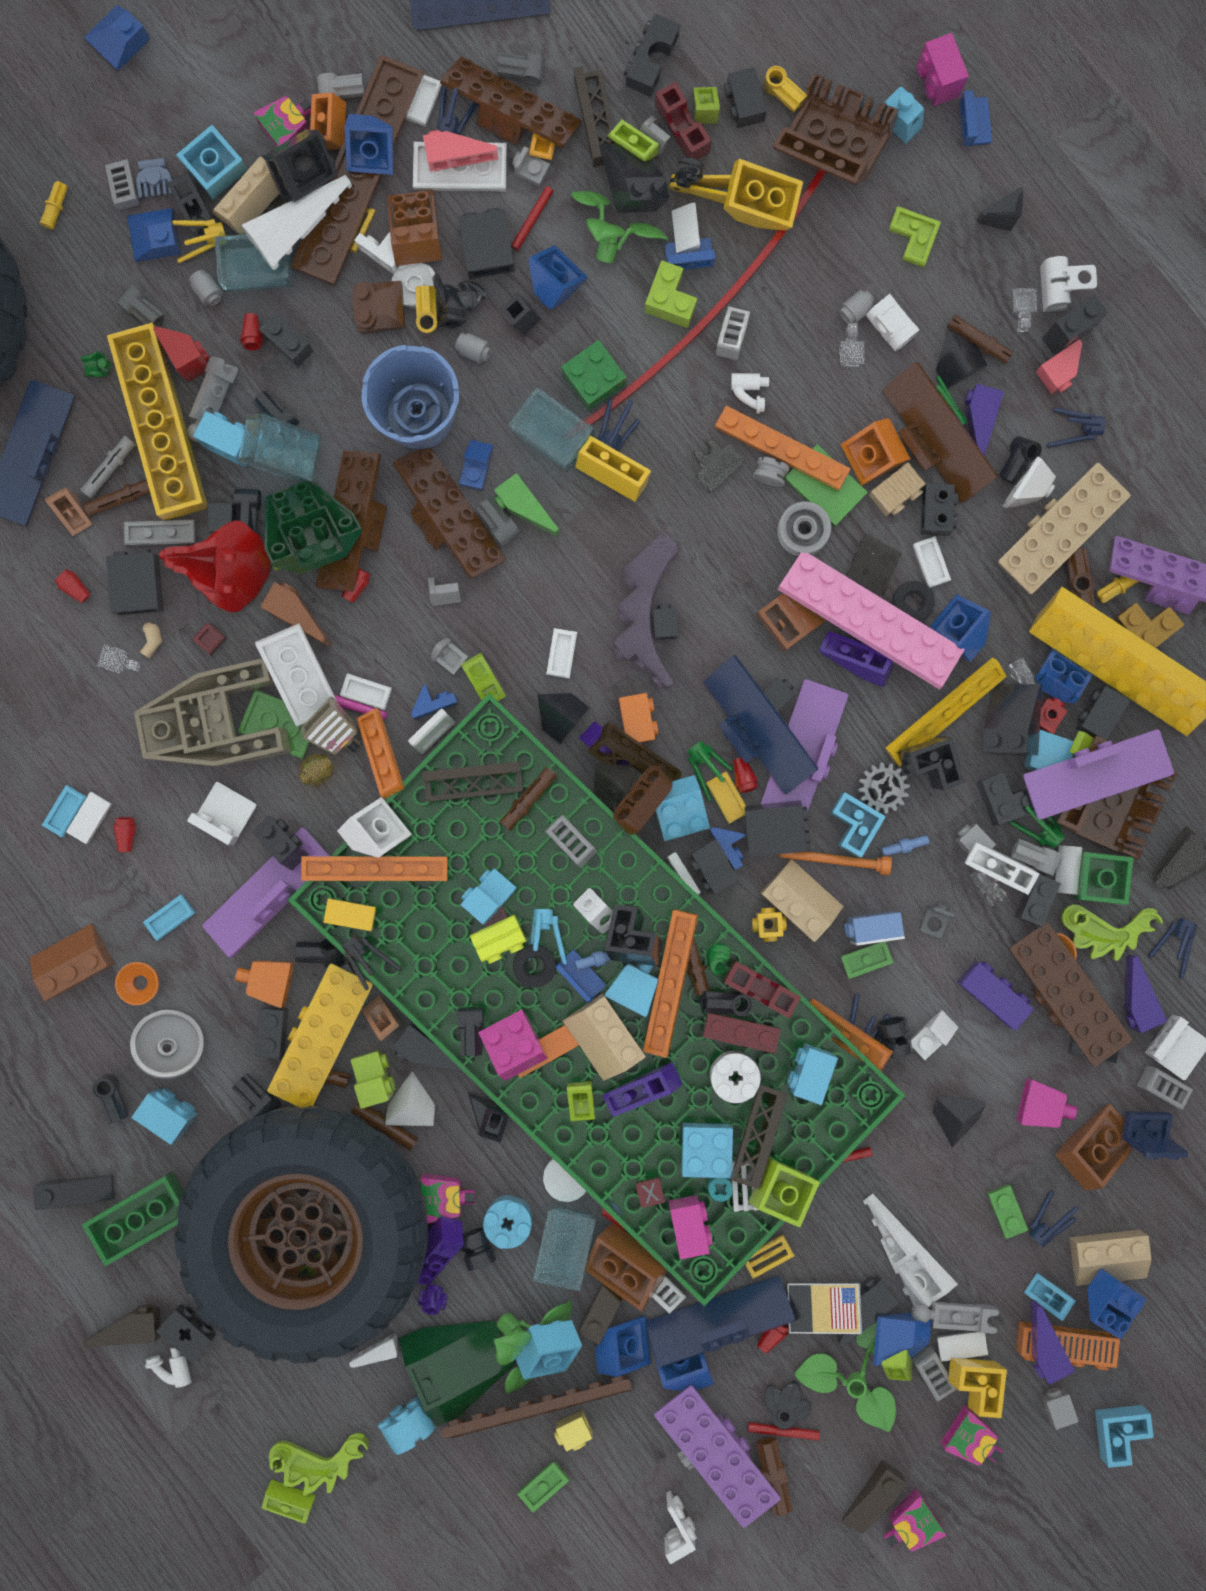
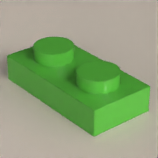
(866, 959)
(1007, 1211)
(543, 1486)

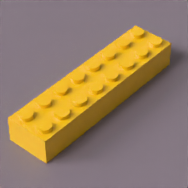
(157, 422)
(1122, 660)

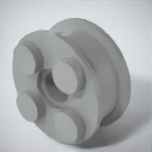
(811, 515)

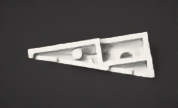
(282, 227)
(919, 1271)

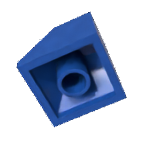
(118, 37)
(368, 145)
(154, 235)
(554, 276)
(964, 625)
(898, 1334)
(623, 1348)
(686, 1372)

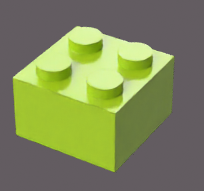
(784, 1192)

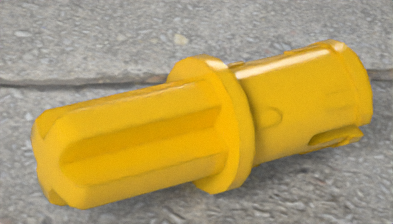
(53, 205)
(1116, 587)

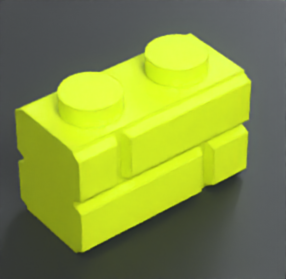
(498, 939)

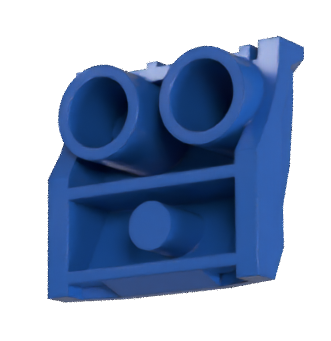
(1062, 677)

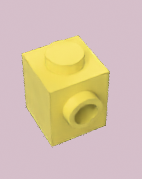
(573, 1431)

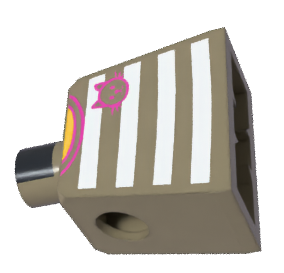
(331, 728)

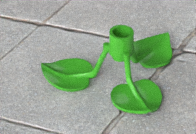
(607, 233)
(515, 1340)
(873, 1406)

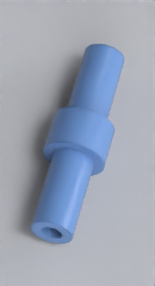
(905, 845)
(596, 959)

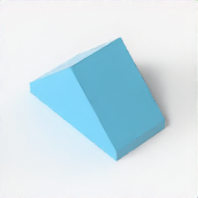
(1050, 1296)

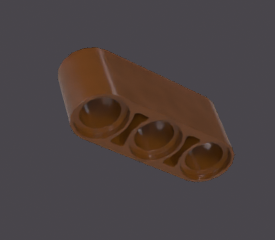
(642, 800)

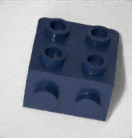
(1150, 1135)

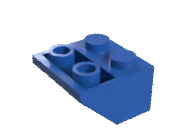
(1113, 1303)

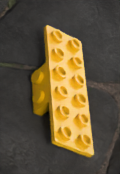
(319, 1037)

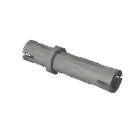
(108, 466)

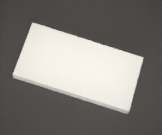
(473, 177)
(295, 672)

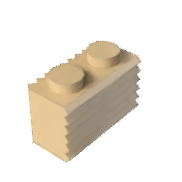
(897, 489)

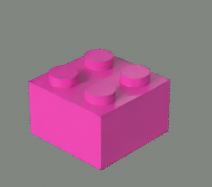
(942, 69)
(513, 1045)
(689, 1228)

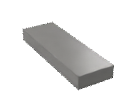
(160, 533)

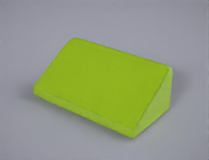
(634, 141)
(898, 1366)
(288, 1501)

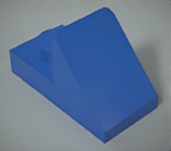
(476, 465)
(426, 706)
(725, 839)

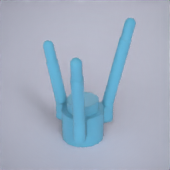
(541, 921)

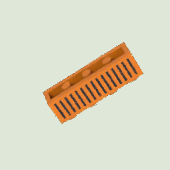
(1080, 1345)

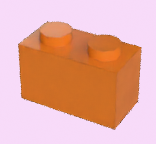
(328, 117)
(637, 717)

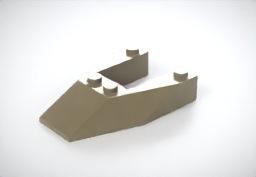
(196, 720)

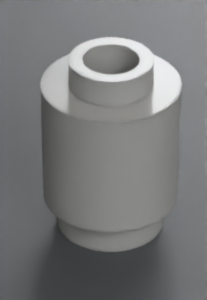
(205, 288)
(856, 307)
(473, 347)

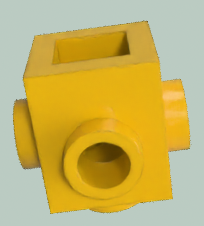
(778, 924)

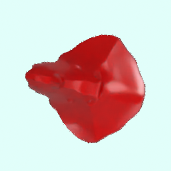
(225, 566)

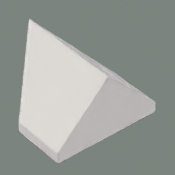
(411, 1105)

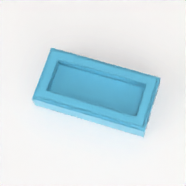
(64, 811)
(169, 917)

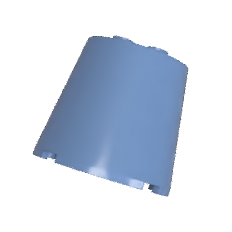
(407, 381)

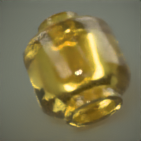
(315, 770)

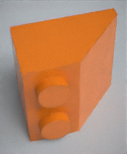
(875, 451)

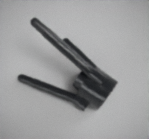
(354, 951)

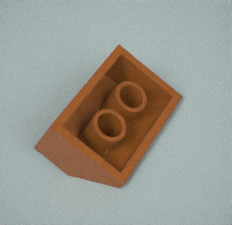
(69, 962)
(625, 1266)

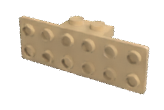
(1063, 528)

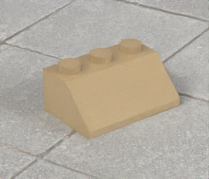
(247, 197)
(802, 900)
(604, 1038)
(1118, 1253)

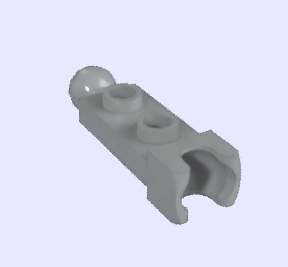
(212, 391)
(957, 1316)

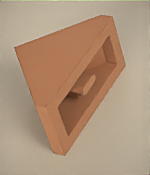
(69, 510)
(381, 1017)

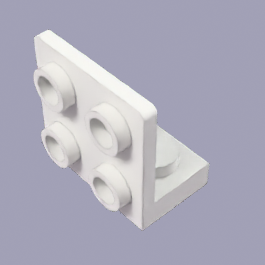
(223, 814)
(1177, 1047)
(679, 1540)

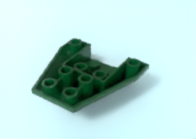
(307, 528)
(452, 1365)

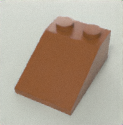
(285, 605)
(1096, 1149)

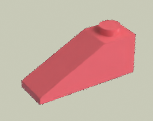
(452, 150)

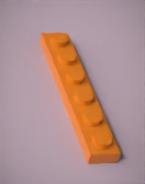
(782, 448)
(373, 868)
(670, 983)

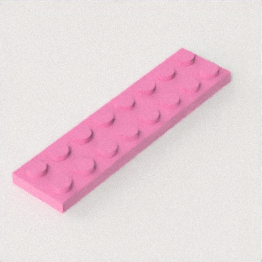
(871, 619)

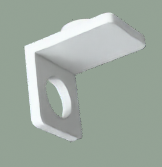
(593, 909)

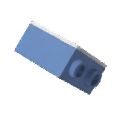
(874, 928)

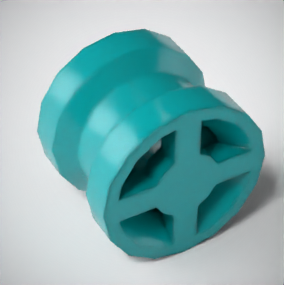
(717, 1184)

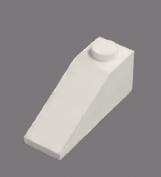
(1002, 868)

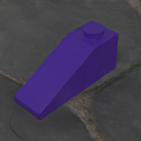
(981, 413)
(857, 658)
(1140, 1000)
(643, 1089)
(1046, 1348)

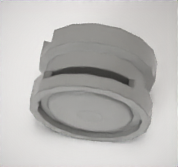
(771, 472)

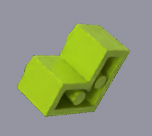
(665, 299)
(372, 1078)

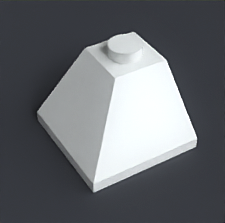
(1032, 485)
(374, 829)

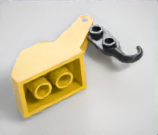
(753, 194)

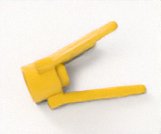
(213, 230)

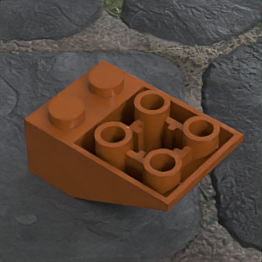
(414, 228)
(788, 621)

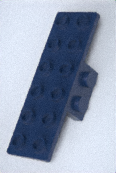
(455, 12)
(31, 449)
(757, 727)
(720, 1322)

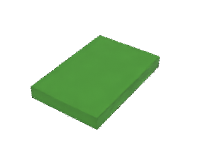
(834, 502)
(271, 712)

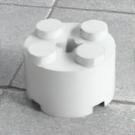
(745, 1086)

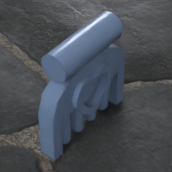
(154, 174)

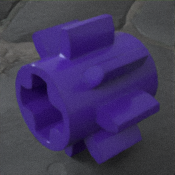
(432, 1299)

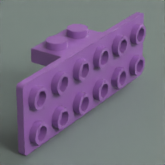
(1173, 578)
(814, 725)
(1098, 774)
(258, 900)
(718, 1455)

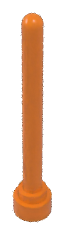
(881, 865)

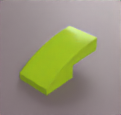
(482, 678)

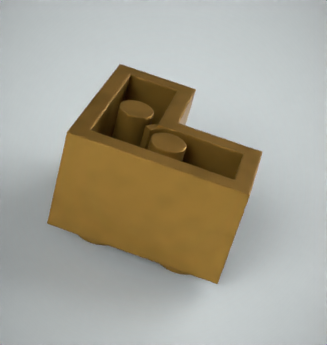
(1150, 630)

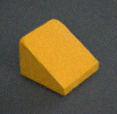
(541, 148)

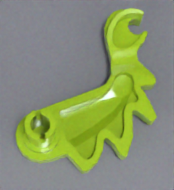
(1102, 937)
(312, 1468)

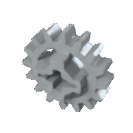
(879, 799)

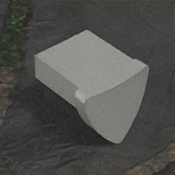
(651, 129)
(444, 593)
(448, 656)

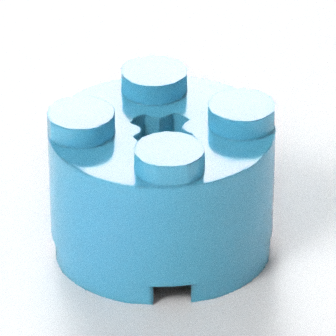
(502, 1234)
(406, 1426)

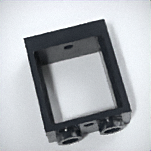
(281, 173)

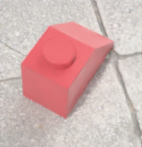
(1061, 369)

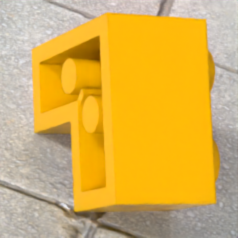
(984, 1382)

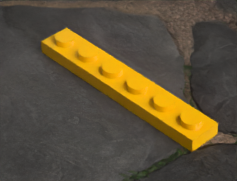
(949, 708)

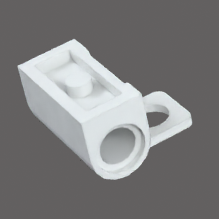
(1059, 280)
(892, 323)

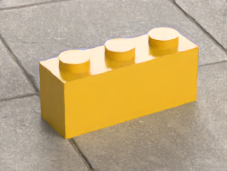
(612, 468)

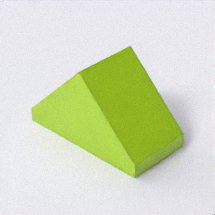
(706, 105)
(580, 1101)

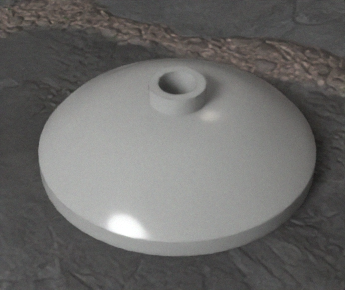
(164, 1030)

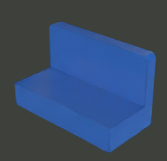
(975, 119)
(691, 260)
(583, 980)

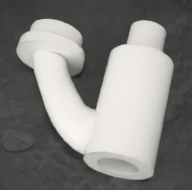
(749, 381)
(179, 1367)

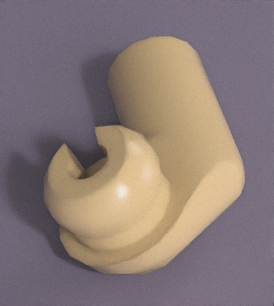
(153, 639)

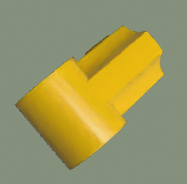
(786, 90)
(426, 306)

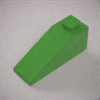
(521, 503)

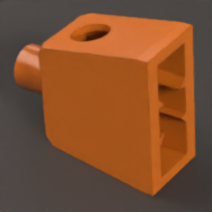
(267, 981)

